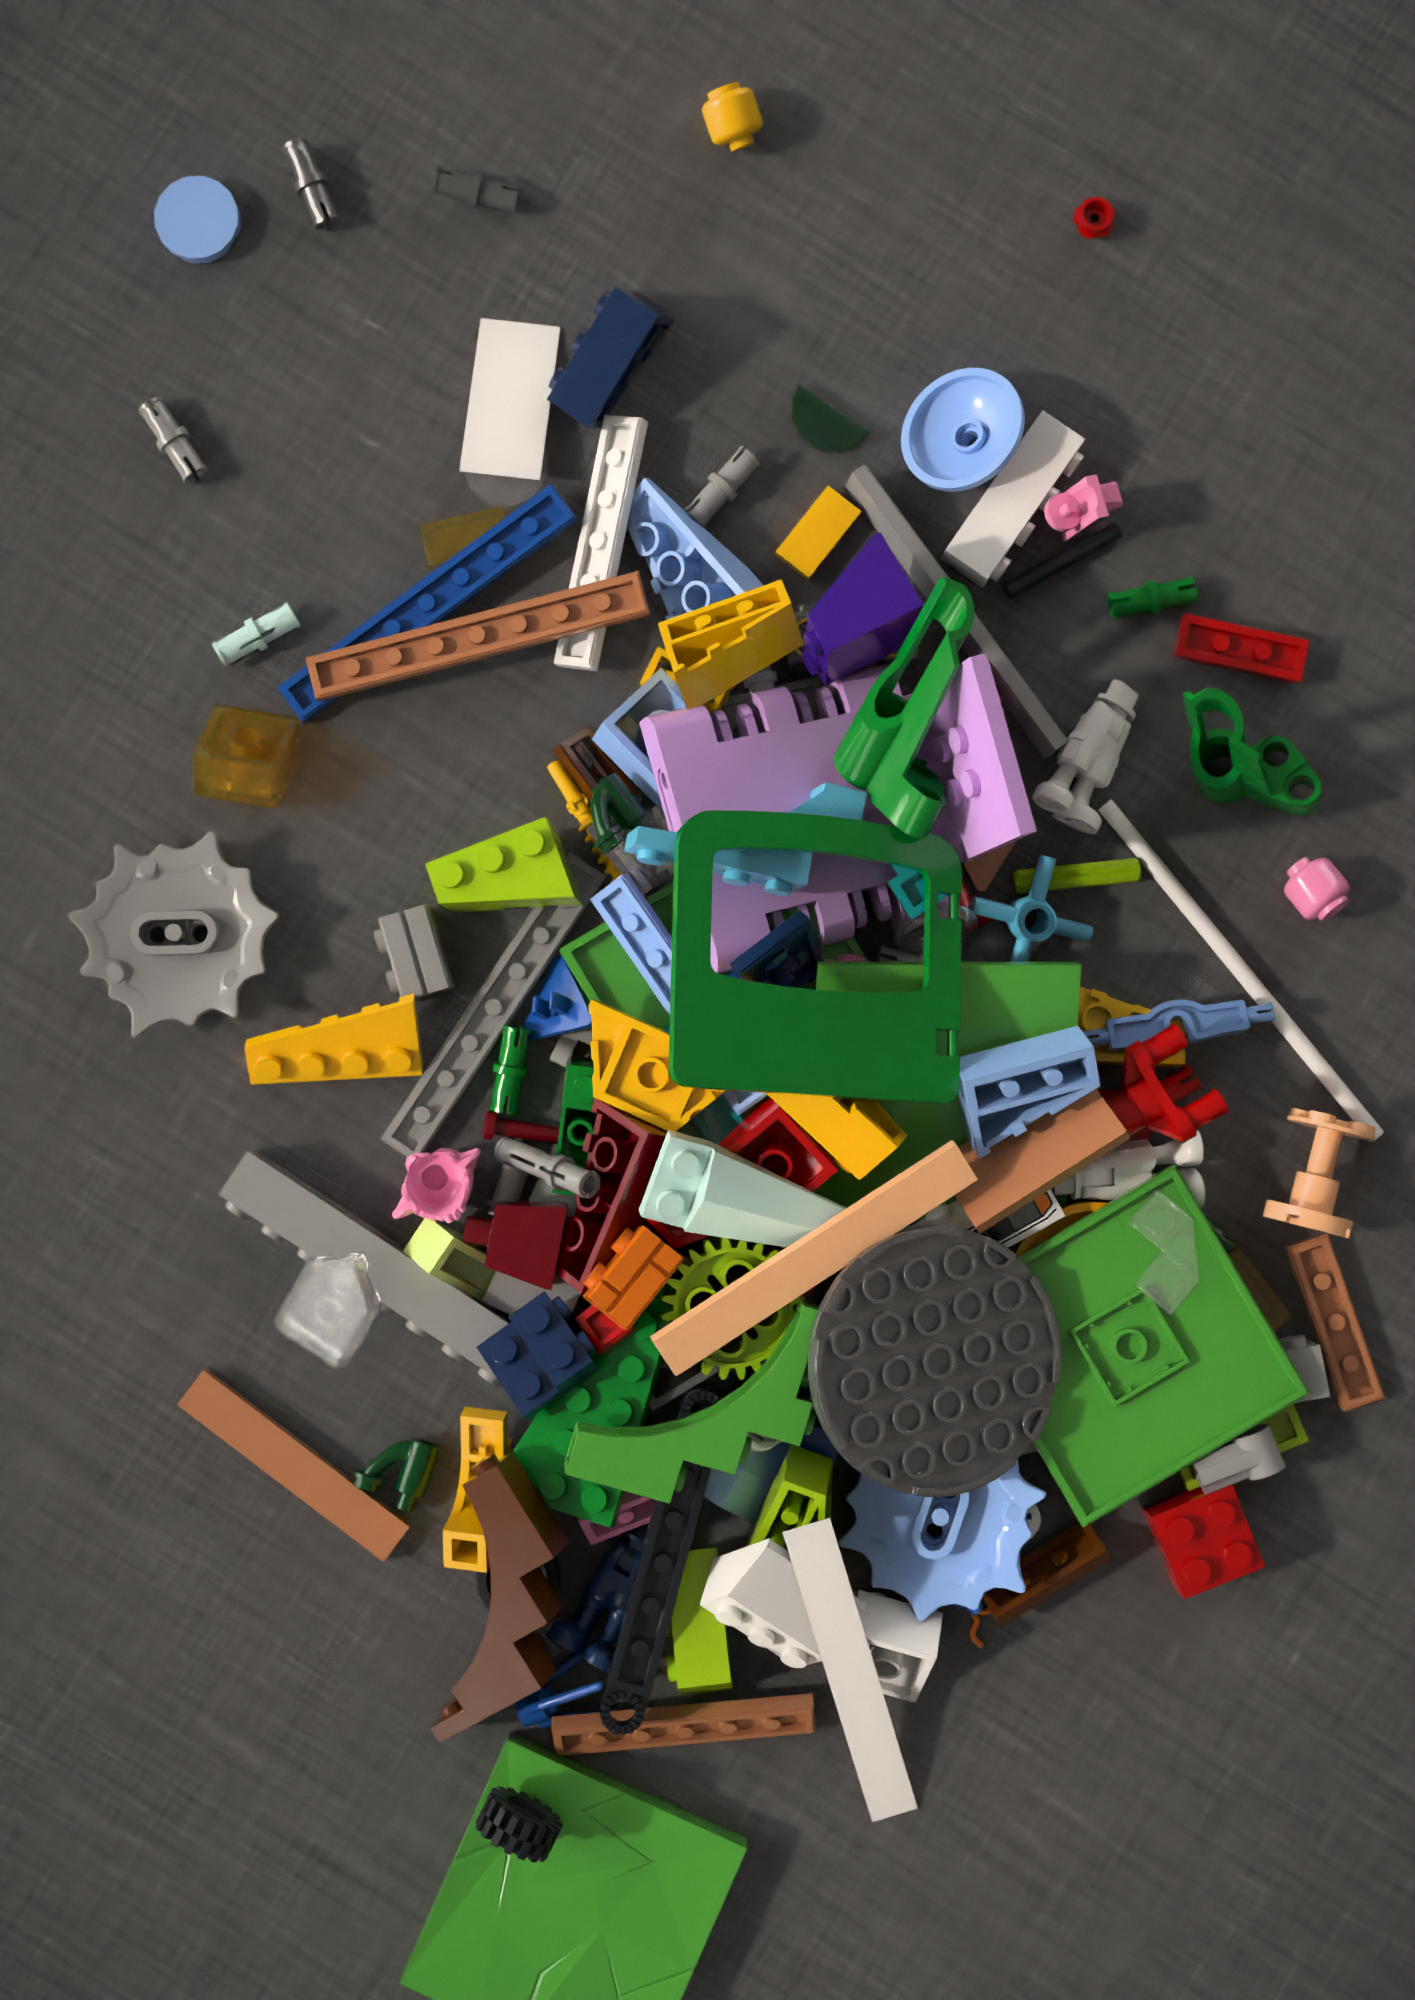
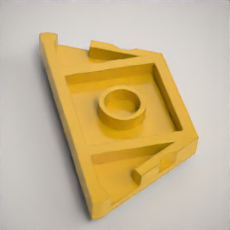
(634, 1070)

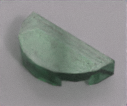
(823, 425)

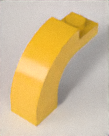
(463, 1539)

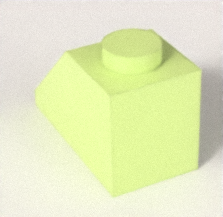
(446, 1257)

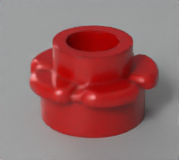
(1094, 206)

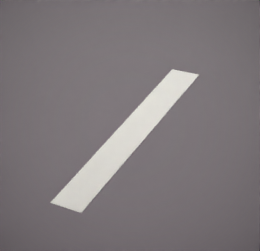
(850, 1669)

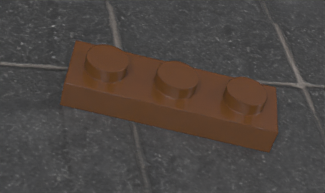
(1048, 1571)

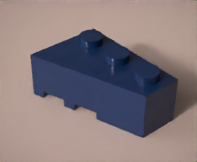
(606, 356)

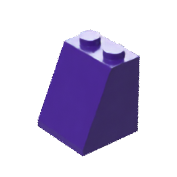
(861, 615)

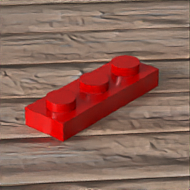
(1240, 648)

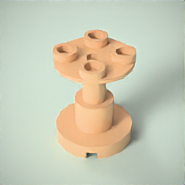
(1315, 1191)

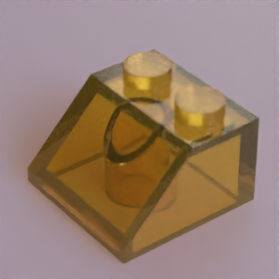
(245, 756)

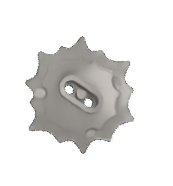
(180, 894)

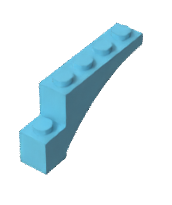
(775, 869)

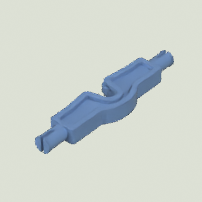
(1198, 1020)

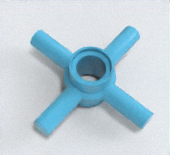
(1046, 921)

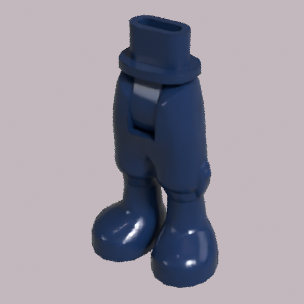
(606, 1589)

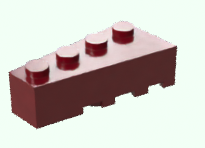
(624, 1157)

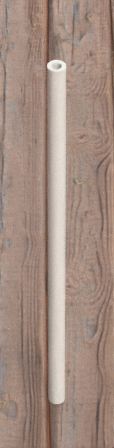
(1236, 965)

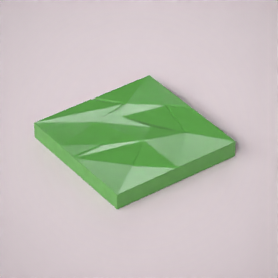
(601, 1919)

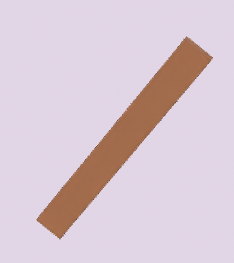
(477, 636)

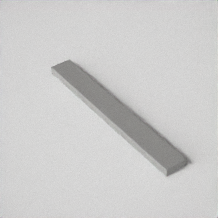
(925, 573)
(485, 1016)

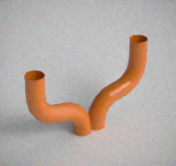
(984, 1611)

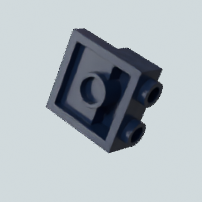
(539, 1355)

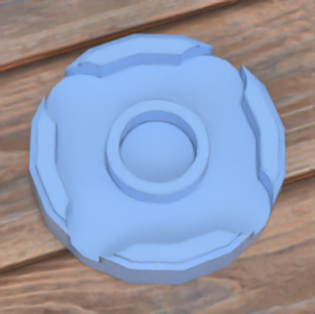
(197, 219)

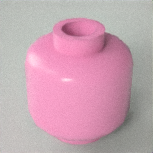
(1316, 888)

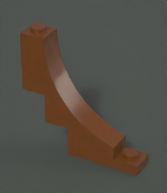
(518, 1540)

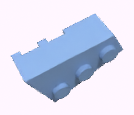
(1021, 1082)

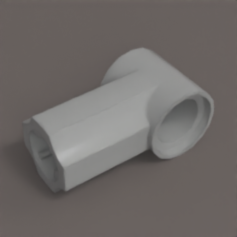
(1247, 1456)

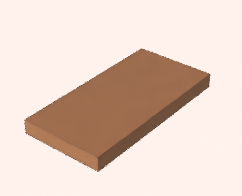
(1038, 1159)

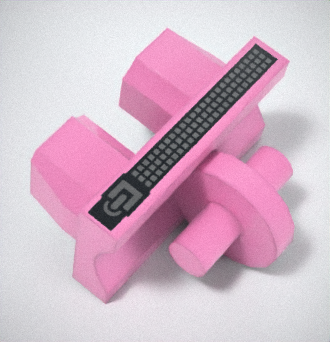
(1082, 506)

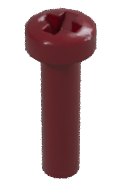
(518, 1129)

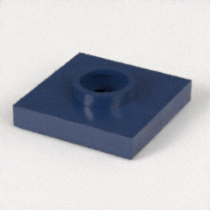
(789, 949)

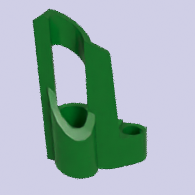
(888, 730)
(1250, 772)

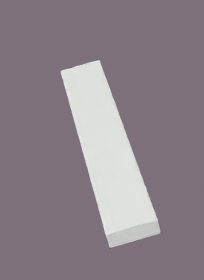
(604, 526)

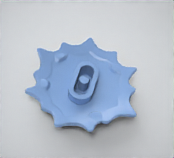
(958, 1567)

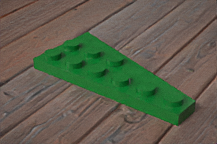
(609, 1397)

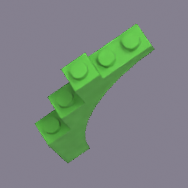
(651, 1457)

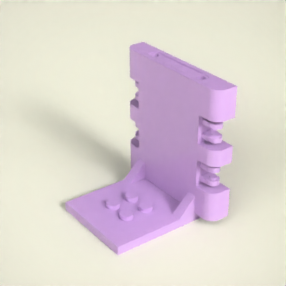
(790, 754)

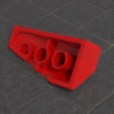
(775, 1143)

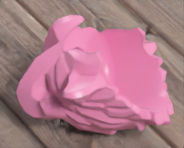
(437, 1184)

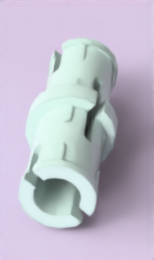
(256, 634)

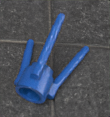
(541, 1705)

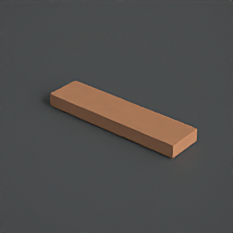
(1334, 1322)

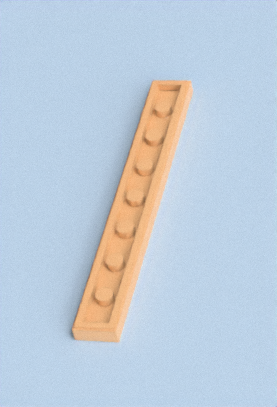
(813, 1258)

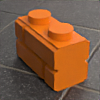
(632, 1276)

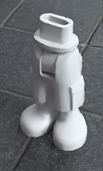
(1090, 757)
(1132, 1165)

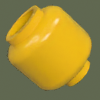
(732, 116)

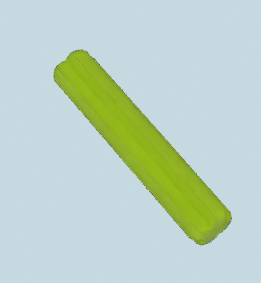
(1083, 875)

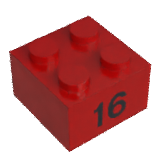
(1203, 1539)

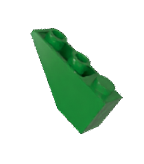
(576, 1113)

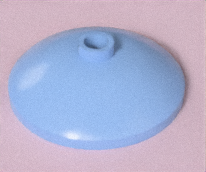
(951, 415)

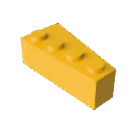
(849, 1128)

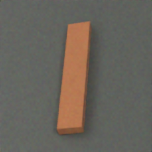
(294, 1464)
(687, 1724)

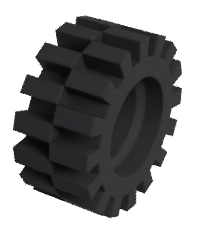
(519, 1824)

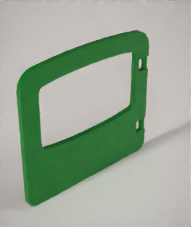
(803, 1039)

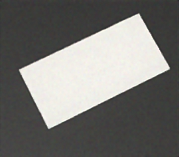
(509, 399)

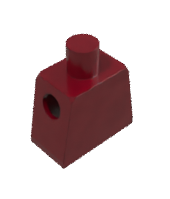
(521, 1239)

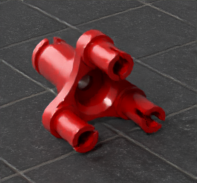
(1150, 1102)

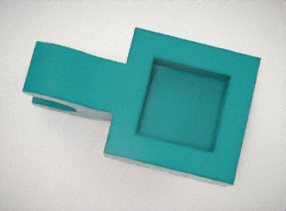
(909, 890)

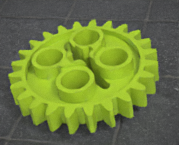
(694, 1280)

